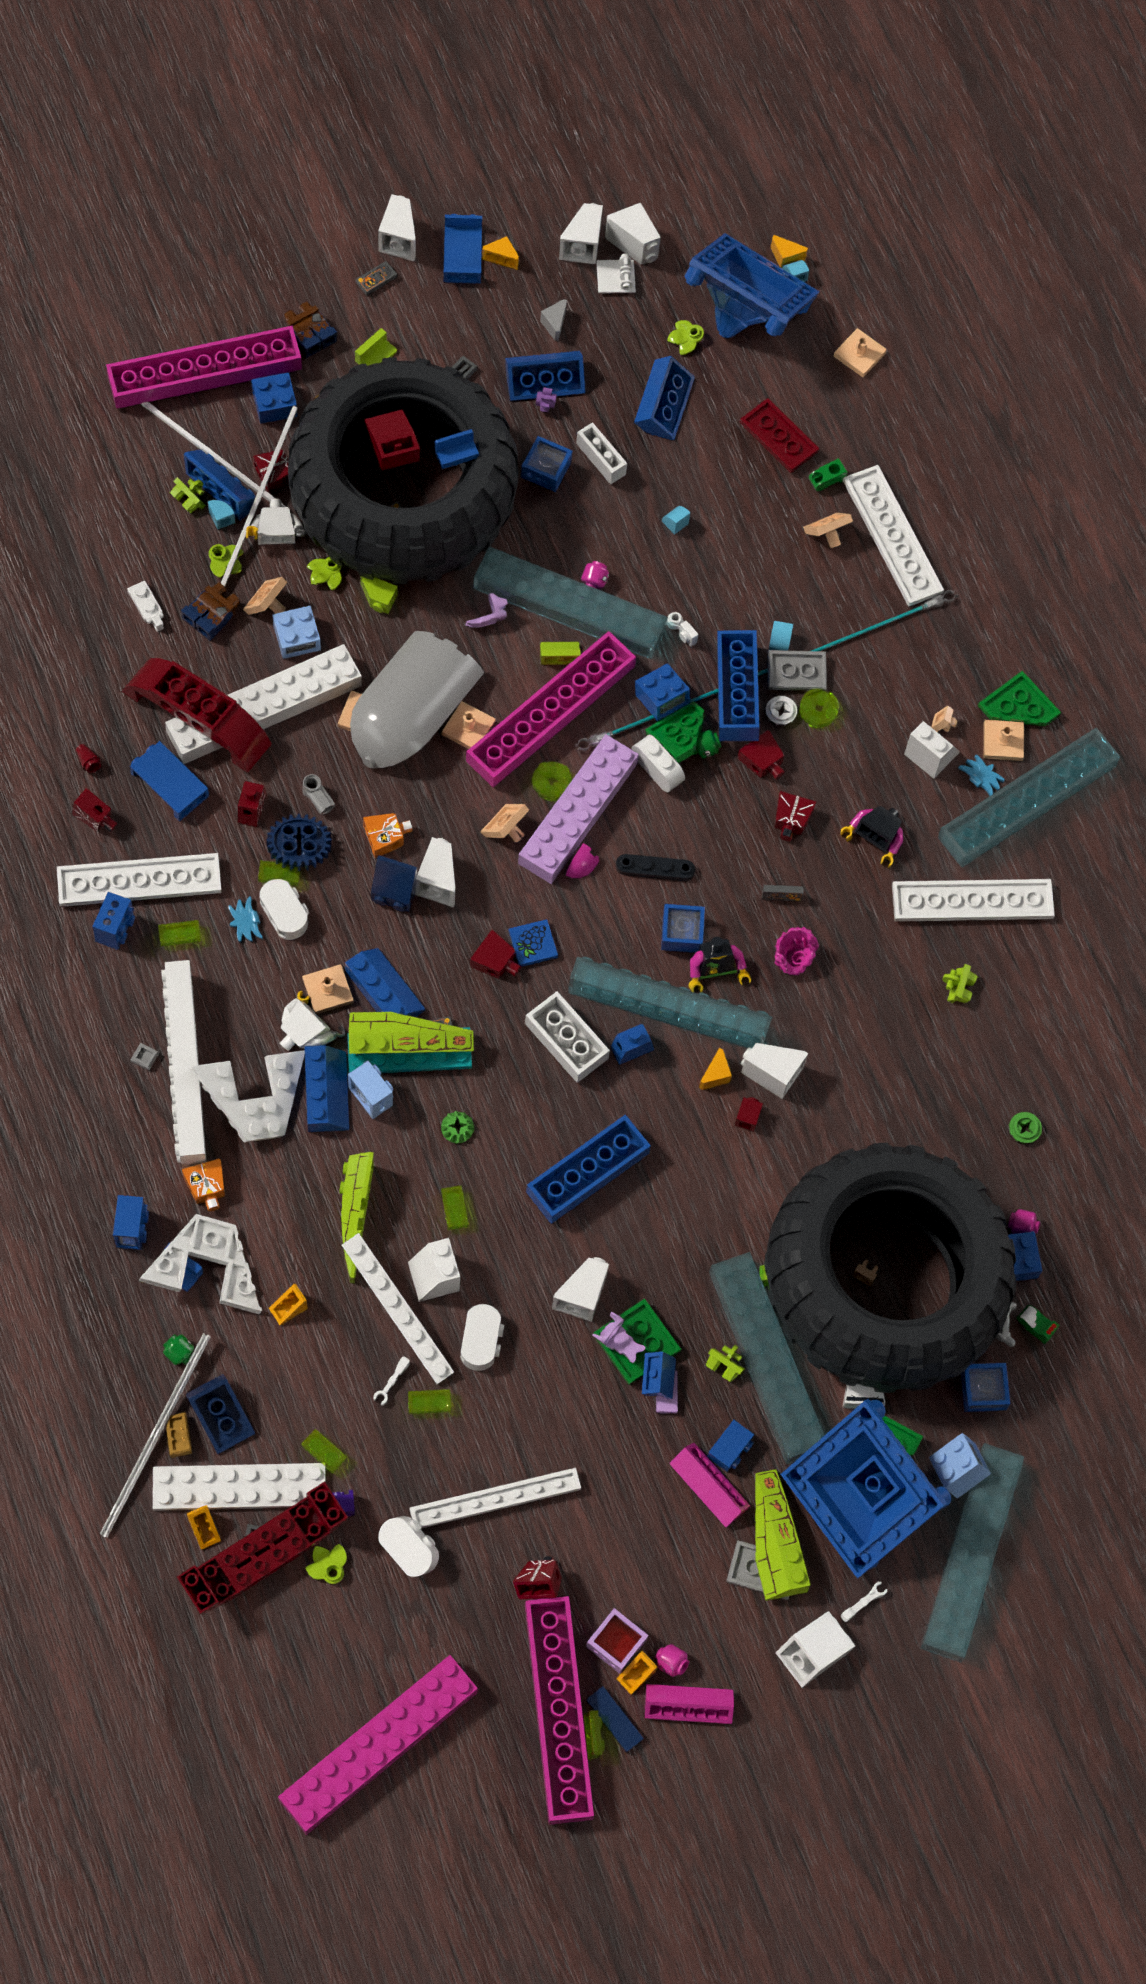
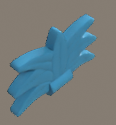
(982, 775)
(245, 920)

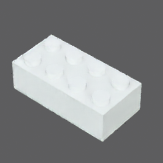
(567, 1037)

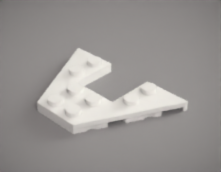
(257, 1117)
(210, 1241)

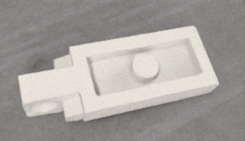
(146, 604)

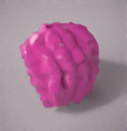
(795, 950)

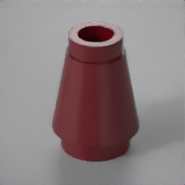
(88, 759)

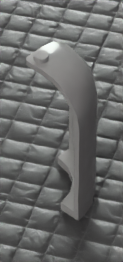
(411, 699)

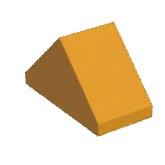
(787, 251)
(501, 253)
(717, 1072)
(289, 1305)
(203, 1527)
(637, 1672)

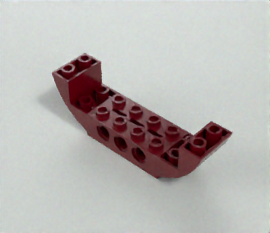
(201, 708)
(264, 1550)

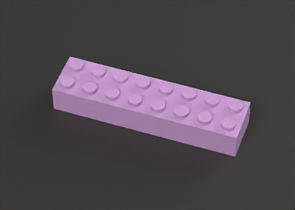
(578, 809)

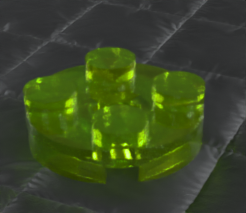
(818, 718)
(546, 771)

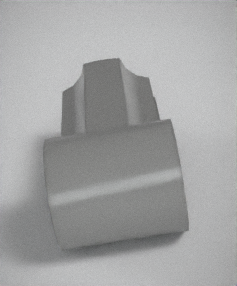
(318, 795)

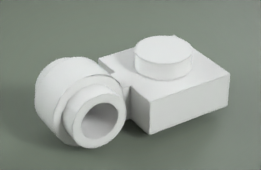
(686, 631)

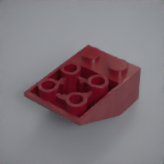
(393, 439)

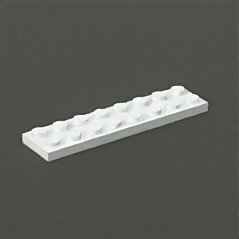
(893, 535)
(139, 879)
(972, 900)
(234, 1486)

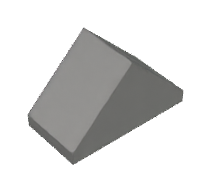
(553, 318)

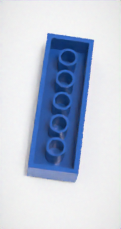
(738, 685)
(588, 1169)

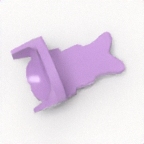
(497, 605)
(615, 1337)

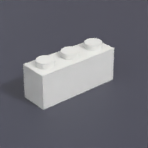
(601, 453)

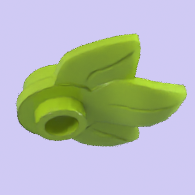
(683, 336)
(220, 563)
(324, 573)
(327, 1561)

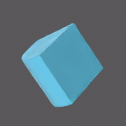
(798, 269)
(221, 513)
(677, 519)
(780, 636)

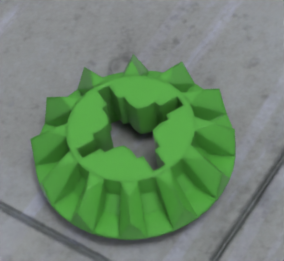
(1023, 1119)
(451, 1133)

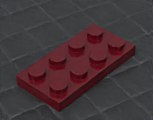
(779, 435)

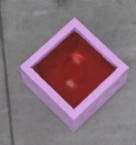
(617, 1641)

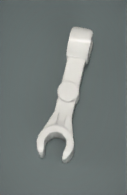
(401, 1367)
(874, 1594)

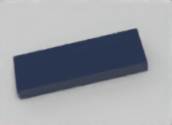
(615, 1719)

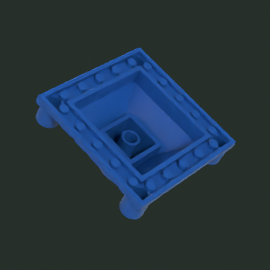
(748, 288)
(864, 1488)

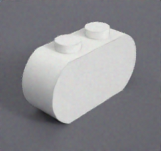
(658, 763)
(284, 909)
(481, 1337)
(409, 1545)

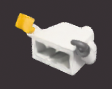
(275, 525)
(305, 1026)

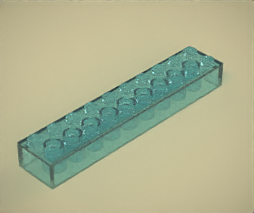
(569, 602)
(1028, 797)
(668, 1003)
(767, 1355)
(972, 1556)

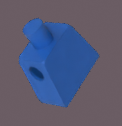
(633, 1042)

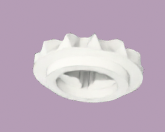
(789, 708)

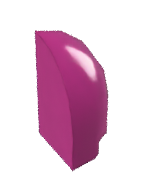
(582, 863)

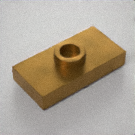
(178, 1435)

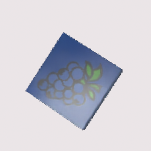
(533, 943)

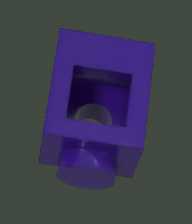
(346, 1502)

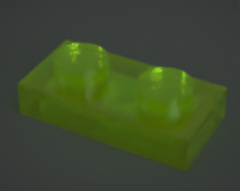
(270, 870)
(179, 933)
(454, 1207)
(429, 1401)
(323, 1451)
(595, 1743)

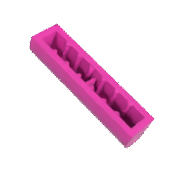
(709, 1484)
(689, 1704)

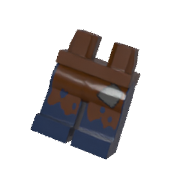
(310, 329)
(210, 610)

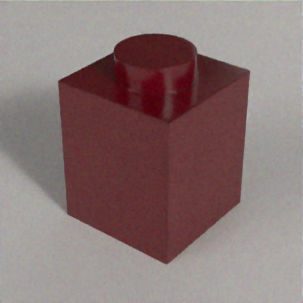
(748, 1113)

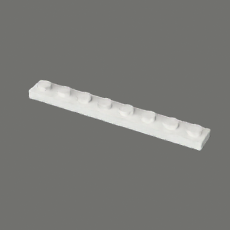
(397, 1308)
(496, 1498)

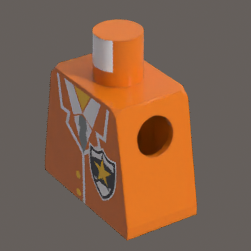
(385, 833)
(205, 1183)

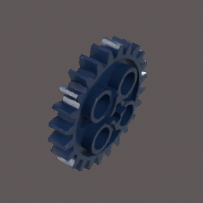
(313, 838)

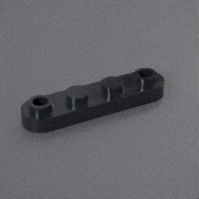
(655, 867)

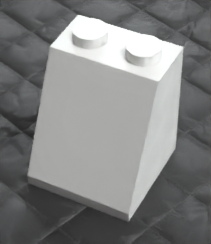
(396, 230)
(633, 233)
(581, 236)
(929, 750)
(436, 873)
(773, 1066)
(435, 1271)
(582, 1290)
(815, 1649)

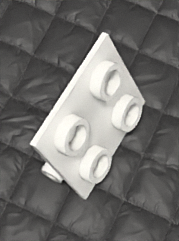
(616, 275)

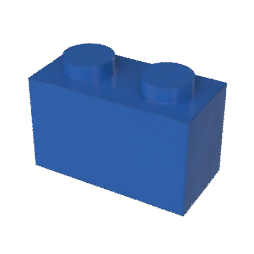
(730, 1446)

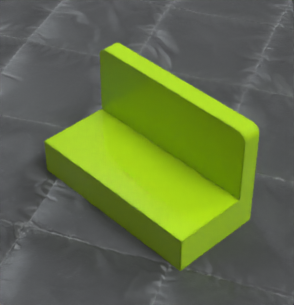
(375, 349)
(559, 652)

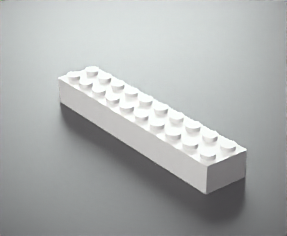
(277, 698)
(182, 1055)

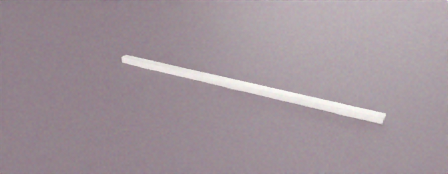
(201, 446)
(259, 495)
(155, 1435)

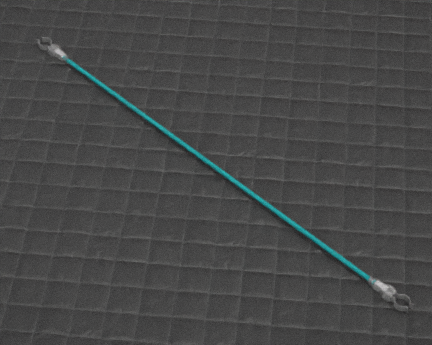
(936, 601)

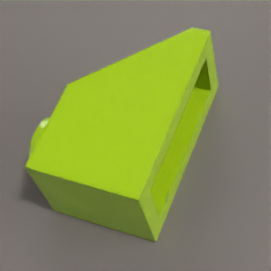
(379, 594)

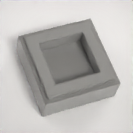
(144, 1056)

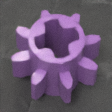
(546, 400)

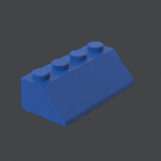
(556, 371)
(664, 398)
(219, 482)
(382, 984)
(326, 1089)

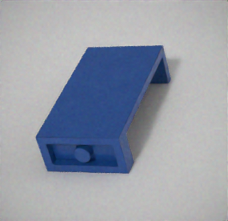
(462, 248)
(170, 779)

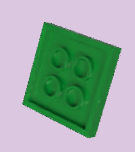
(646, 1330)

